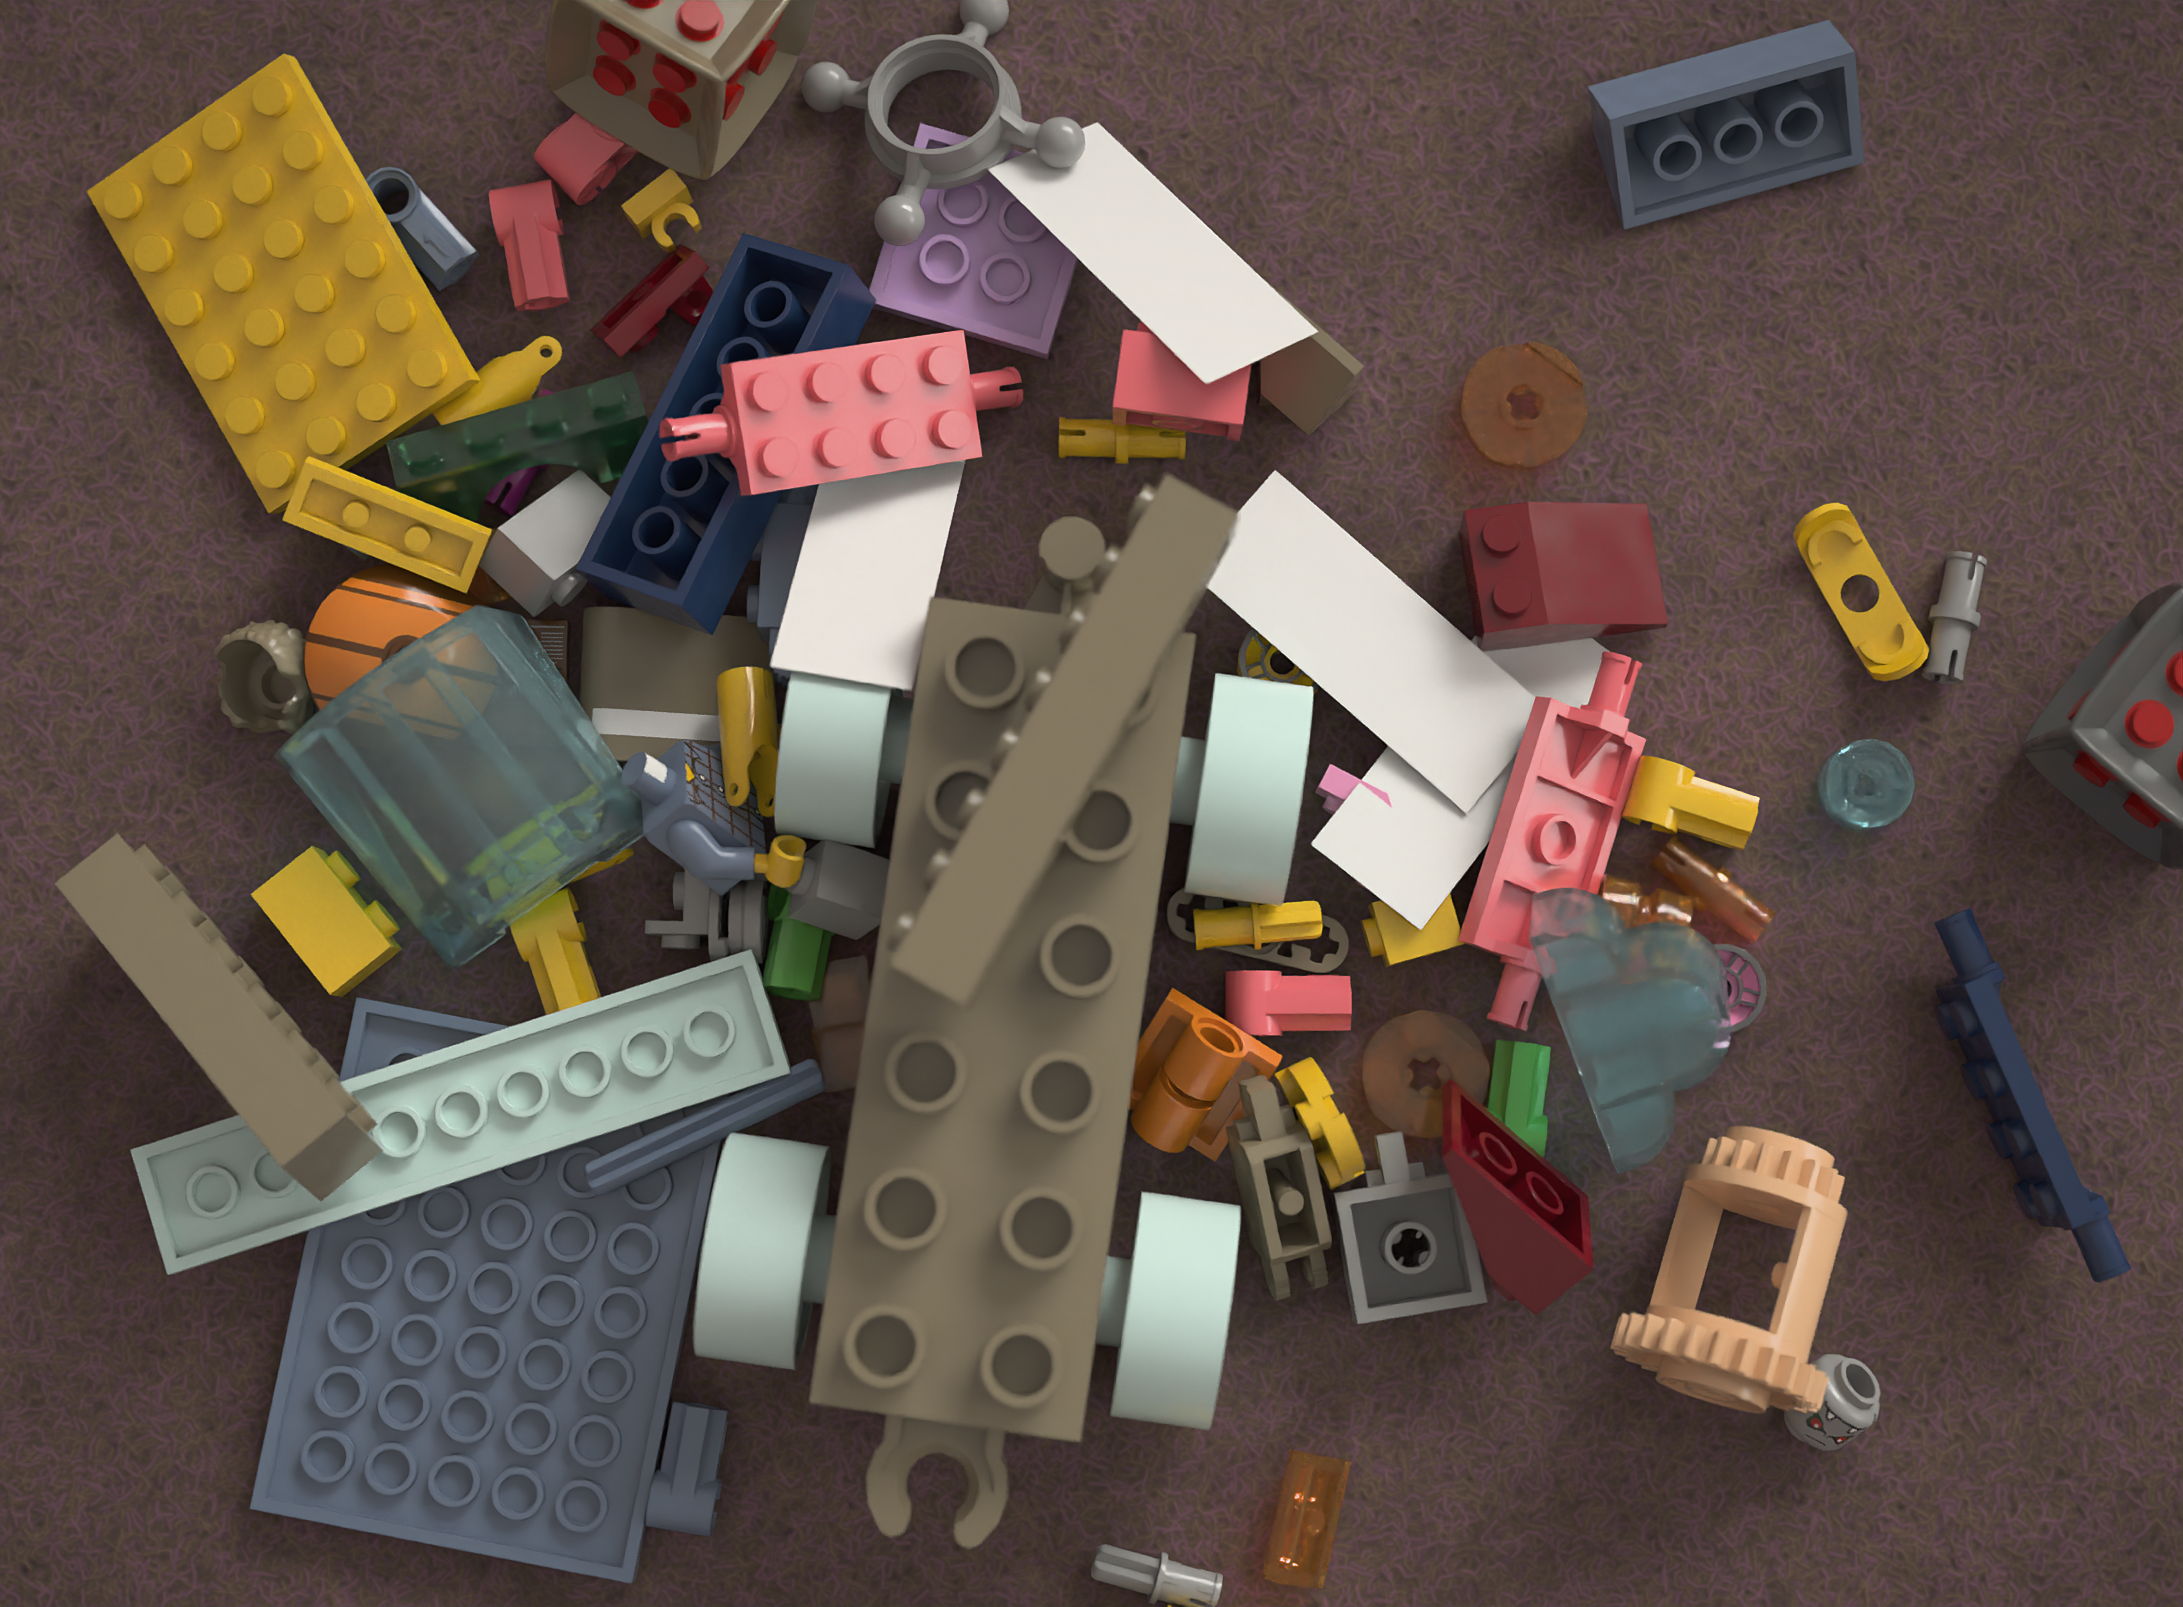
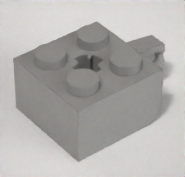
(1371, 1220)

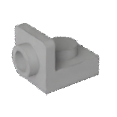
(693, 898)

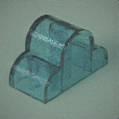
(1637, 1011)

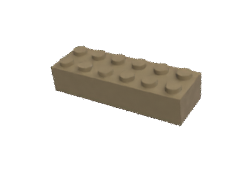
(223, 1015)

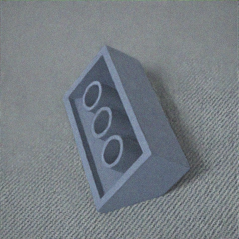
(1728, 123)

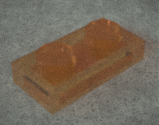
(1306, 1519)

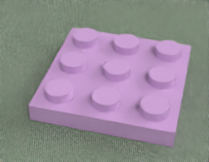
(978, 264)

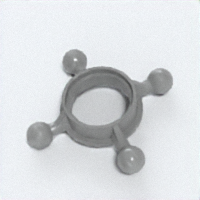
(900, 217)

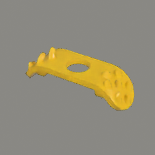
(1838, 550)

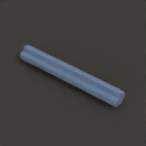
(704, 1128)

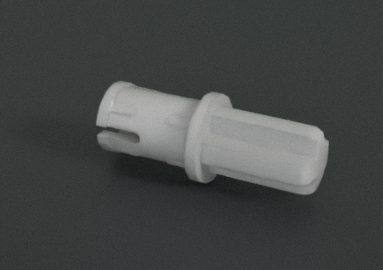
(1156, 1577)

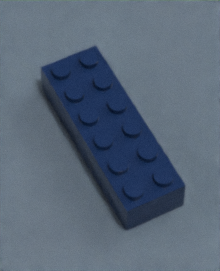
(680, 527)

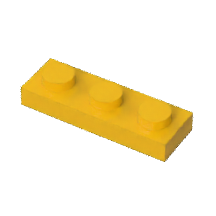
(386, 524)

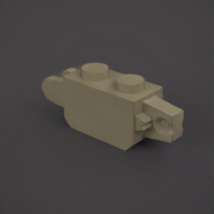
(1279, 1188)

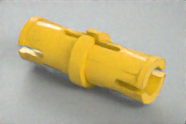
(1105, 439)

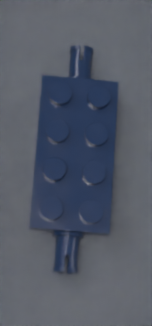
(2021, 1118)

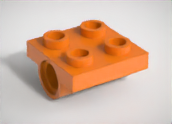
(1191, 1076)

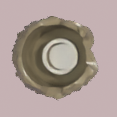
(264, 678)

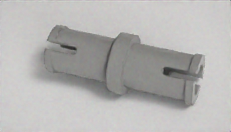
(1954, 617)

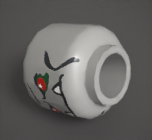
(1847, 1405)

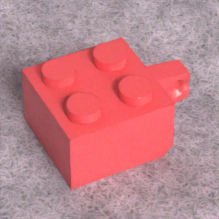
(1164, 393)

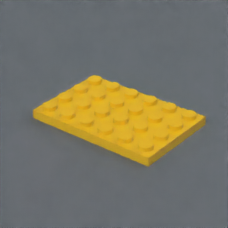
(282, 282)

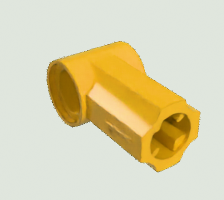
(1680, 802)
(556, 952)

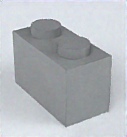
(542, 544)

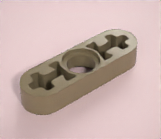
(1299, 957)

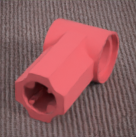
(530, 235)
(1272, 1003)

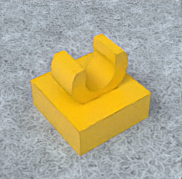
(659, 205)

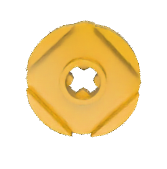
(1329, 1131)

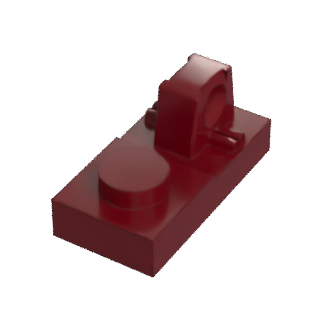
(672, 284)

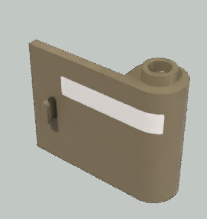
(656, 679)

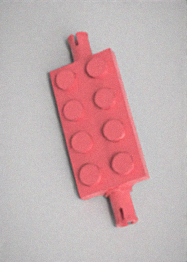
(846, 412)
(1553, 825)

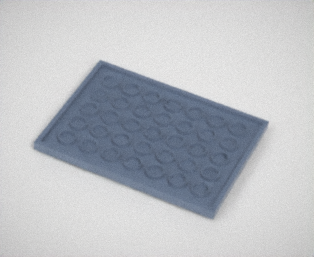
(491, 1348)

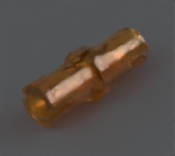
(1712, 889)

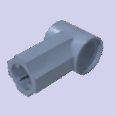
(424, 230)
(687, 1483)

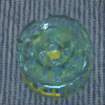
(1865, 785)

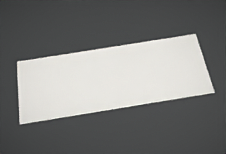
(1156, 256)
(868, 575)
(1372, 642)
(1424, 841)

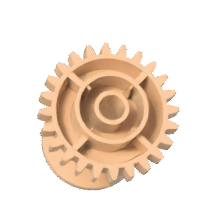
(1717, 1357)

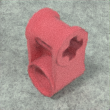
(582, 158)

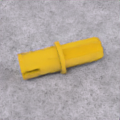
(1257, 924)

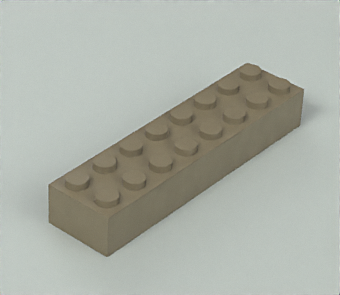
(1065, 742)

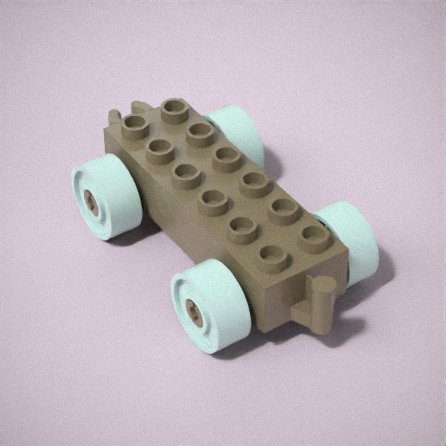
(995, 1134)

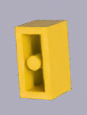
(328, 919)

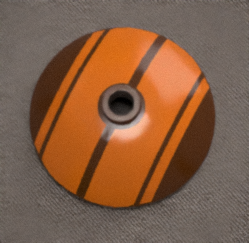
(370, 621)

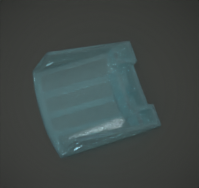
(466, 779)

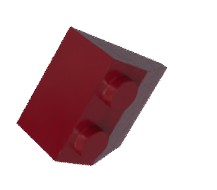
(1559, 572)
(1517, 1204)

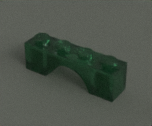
(577, 427)

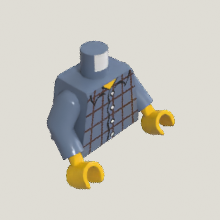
(698, 829)

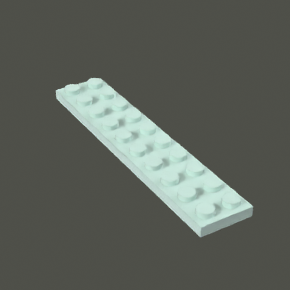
(478, 1108)

